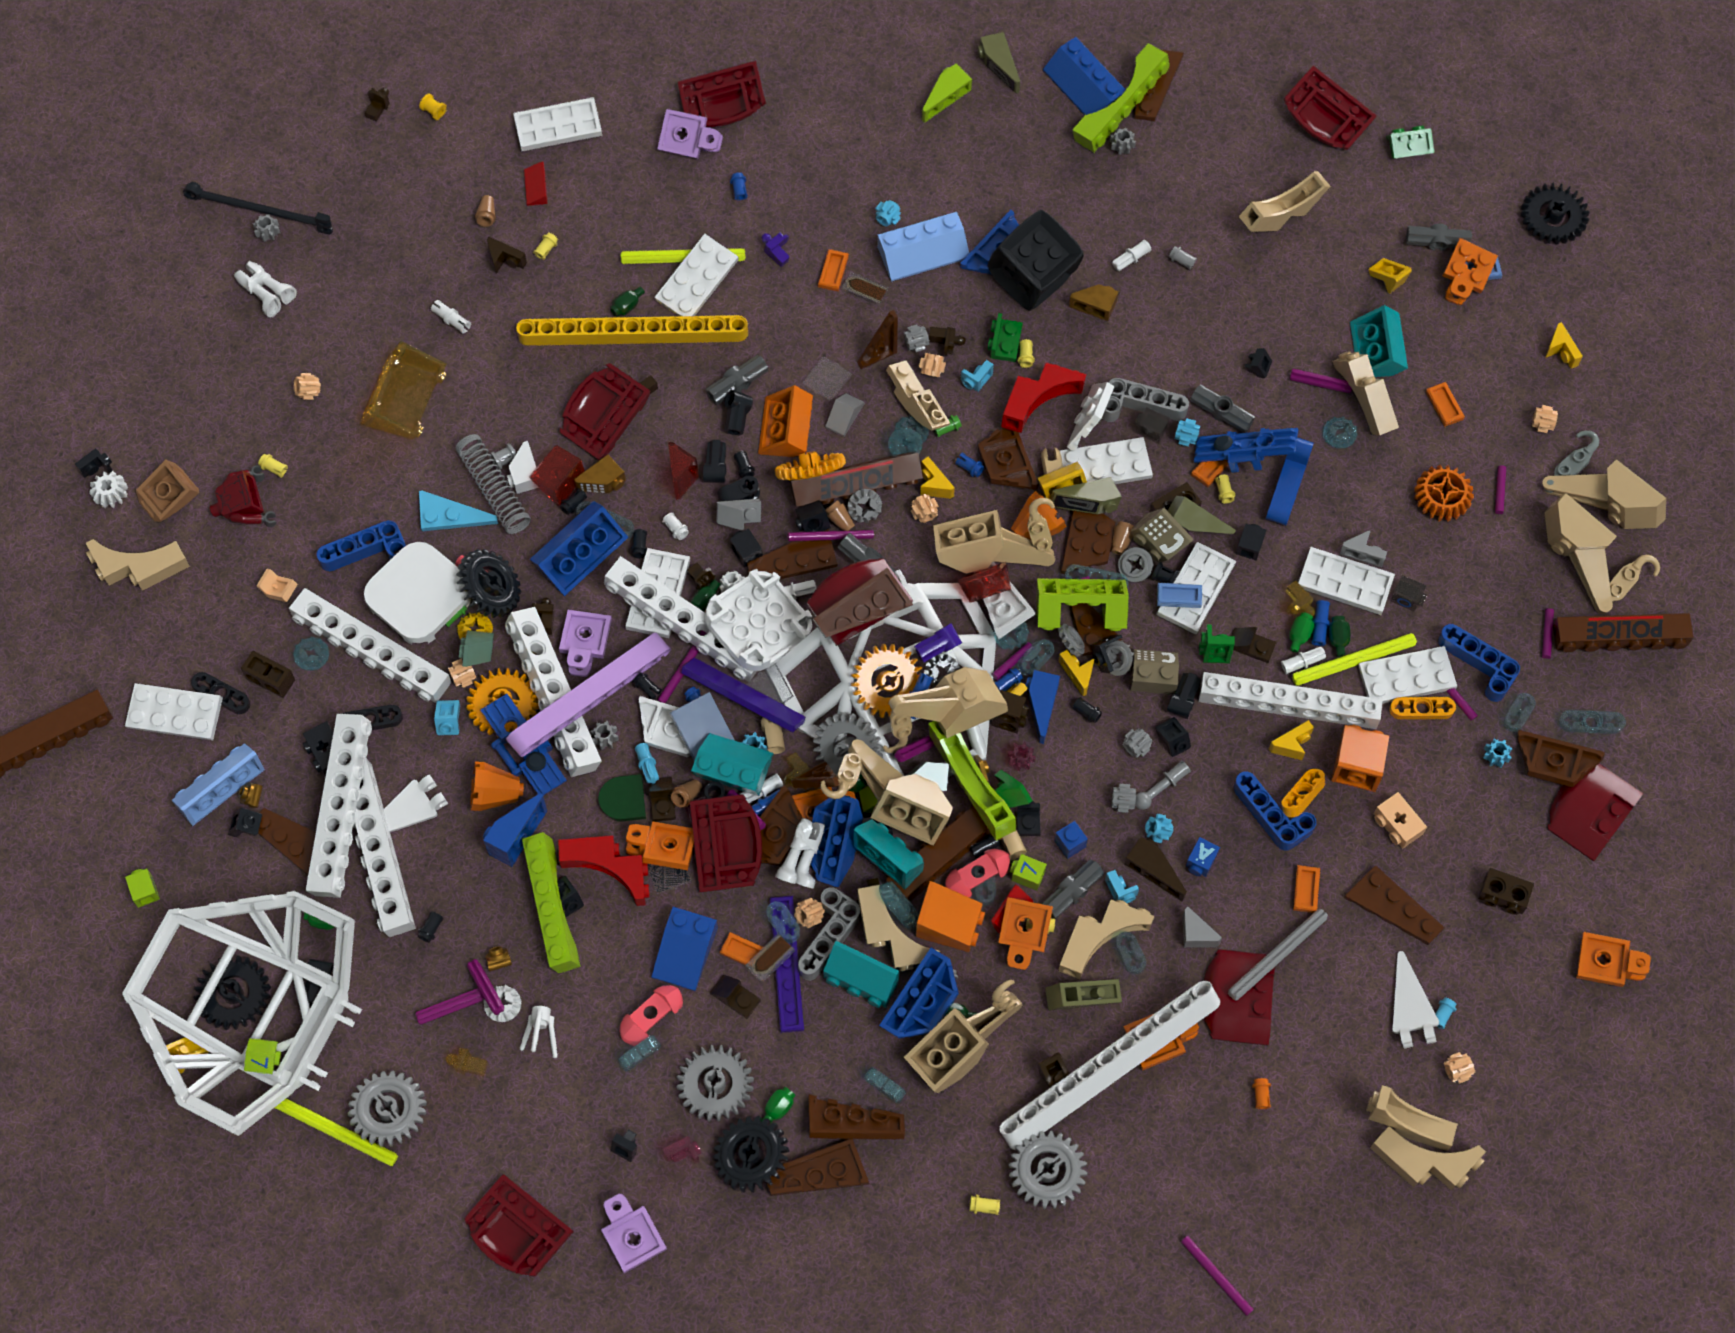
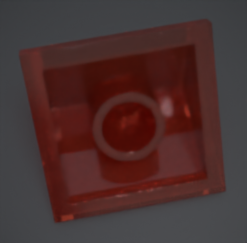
(683, 469)
(557, 474)
(986, 582)

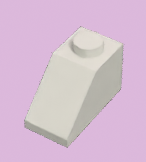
(521, 468)

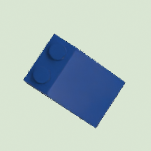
(506, 835)
(684, 948)

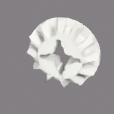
(511, 1010)

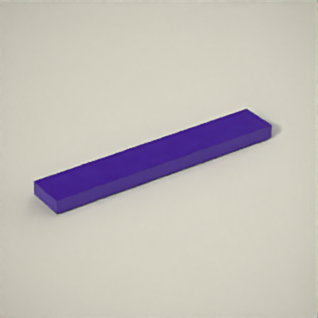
(743, 695)
(789, 980)

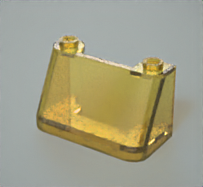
(403, 391)

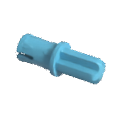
(647, 763)

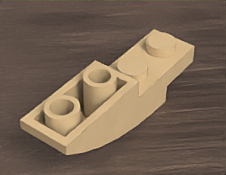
(917, 401)

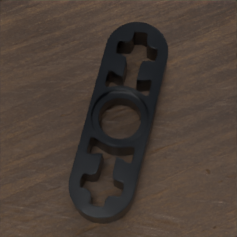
(237, 695)
(385, 711)

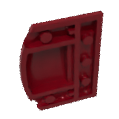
(724, 94)
(1327, 110)
(602, 410)
(843, 583)
(1592, 810)
(726, 842)
(1248, 1017)
(515, 1229)

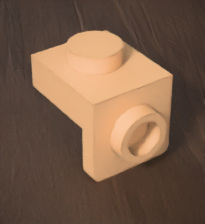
(276, 586)

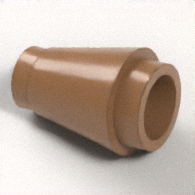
(486, 211)
(839, 516)
(1121, 537)
(685, 793)

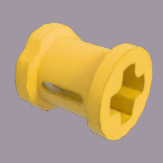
(432, 106)

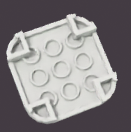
(416, 592)
(757, 620)

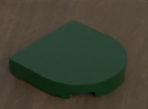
(623, 798)

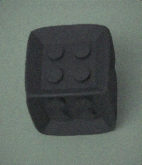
(1035, 260)

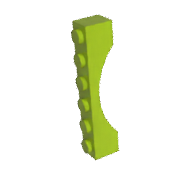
(1097, 126)
(986, 801)
(543, 874)

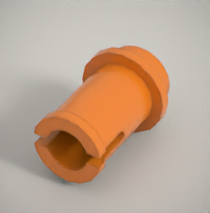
(1262, 1093)

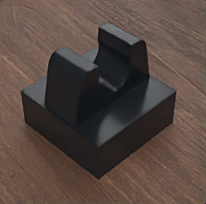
(1260, 363)
(625, 1145)

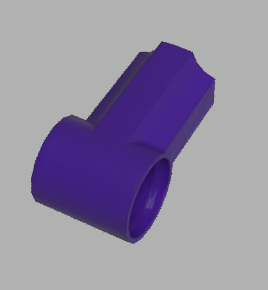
(942, 641)

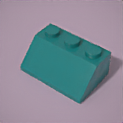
(1382, 339)
(732, 764)
(888, 852)
(861, 975)

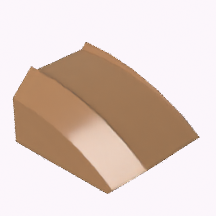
(166, 491)

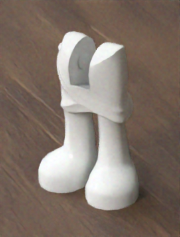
(270, 303)
(806, 838)

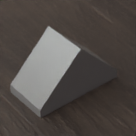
(843, 414)
(1197, 932)

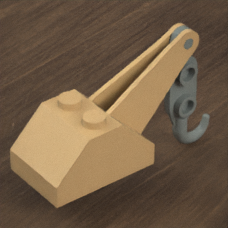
(1620, 491)

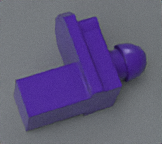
(773, 248)

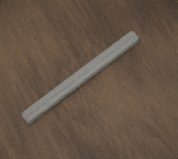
(1277, 954)

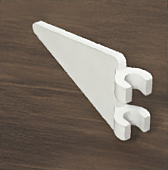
(412, 805)
(1411, 1005)

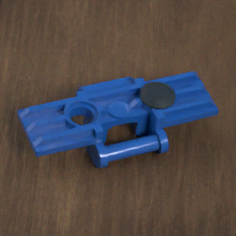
(1246, 446)
(537, 764)

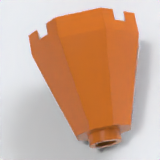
(1020, 525)
(493, 787)

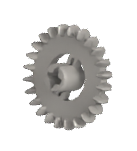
(836, 726)
(715, 1060)
(400, 1124)
(1031, 1185)

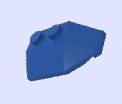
(836, 847)
(924, 998)

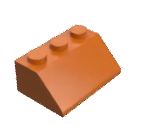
(786, 423)

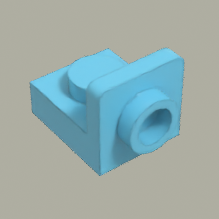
(978, 378)
(447, 717)
(1117, 888)

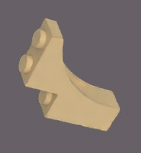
(1274, 212)
(1368, 390)
(142, 568)
(880, 928)
(1091, 935)
(1409, 1121)
(1415, 1162)

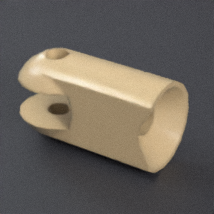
(1050, 466)
(773, 736)
(1013, 845)

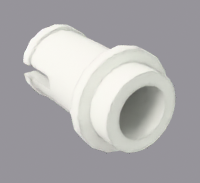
(679, 531)

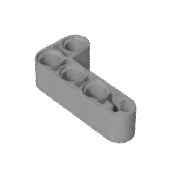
(1148, 396)
(825, 937)

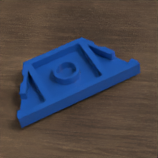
(979, 257)

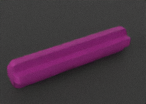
(1320, 380)
(914, 748)
(485, 987)
(449, 1006)

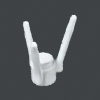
(539, 1020)

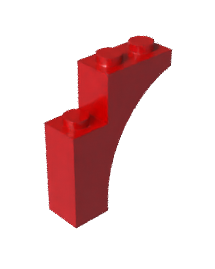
(1030, 394)
(604, 856)

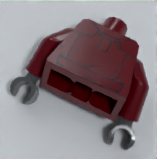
(240, 498)

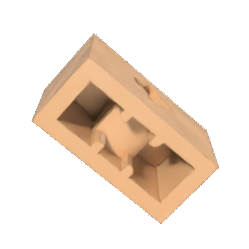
(1398, 809)

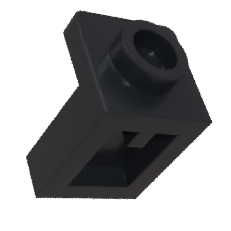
(91, 462)
(1174, 736)
(1028, 819)
(245, 822)
(569, 896)

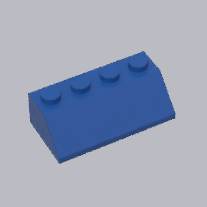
(1083, 77)
(579, 548)

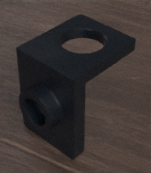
(1100, 655)

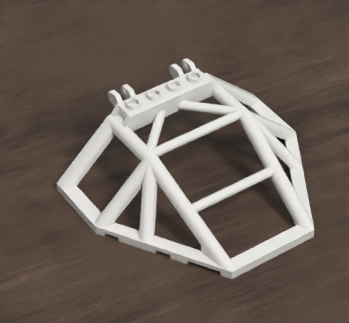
(843, 692)
(224, 1060)

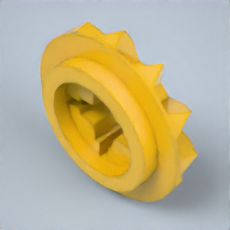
(468, 621)

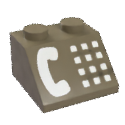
(1160, 535)
(1155, 671)

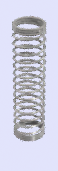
(460, 445)

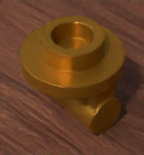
(250, 794)
(498, 958)

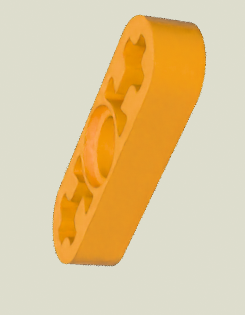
(1428, 701)
(1304, 784)

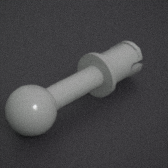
(1144, 799)

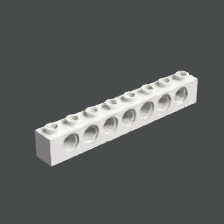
(625, 571)
(309, 603)
(529, 622)
(1290, 700)
(333, 794)
(401, 919)

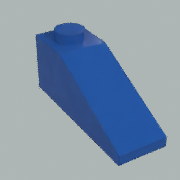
(1041, 697)

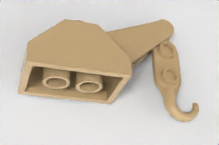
(1584, 539)
(979, 540)
(955, 703)
(903, 802)
(956, 1045)

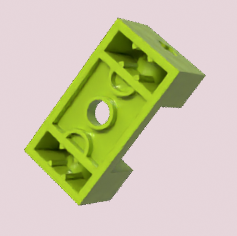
(1053, 592)

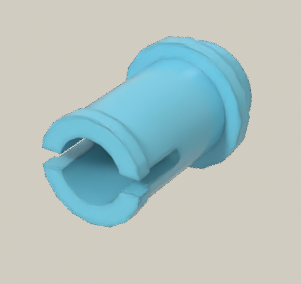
(1444, 1011)

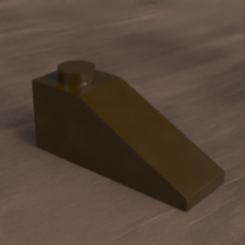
(1152, 864)

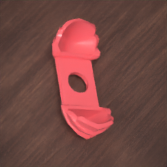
(993, 863)
(634, 1026)

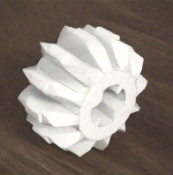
(103, 495)

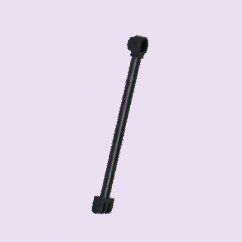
(321, 221)

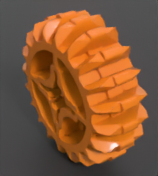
(1459, 492)

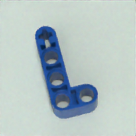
(1289, 482)
(360, 549)
(1476, 659)
(1271, 809)

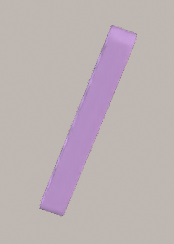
(587, 695)

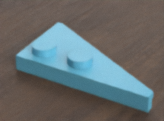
(442, 513)

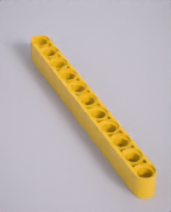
(623, 325)

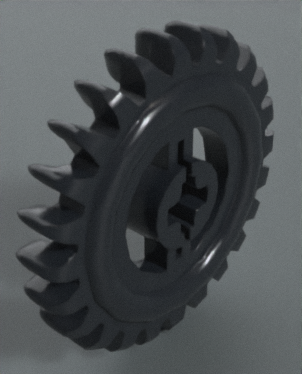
(1559, 203)
(482, 584)
(248, 1007)
(762, 1166)

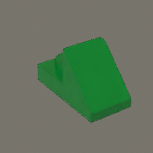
(1011, 790)

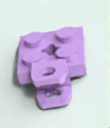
(697, 138)
(581, 649)
(628, 1222)

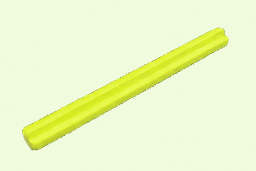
(665, 256)
(1354, 659)
(337, 1131)

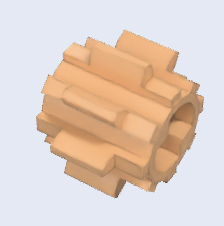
(932, 365)
(306, 386)
(1544, 419)
(924, 508)
(460, 674)
(809, 912)
(1459, 1067)

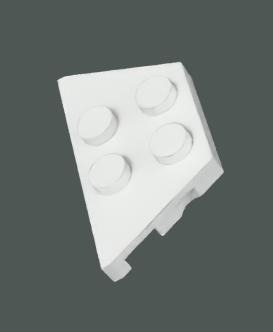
(1092, 412)
(659, 727)

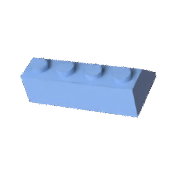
(923, 246)
(218, 784)

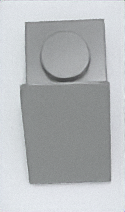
(738, 512)
(1358, 550)

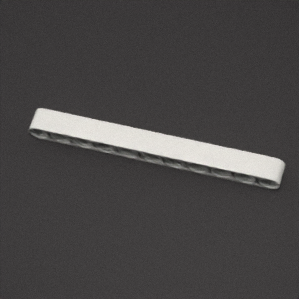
(1110, 1064)

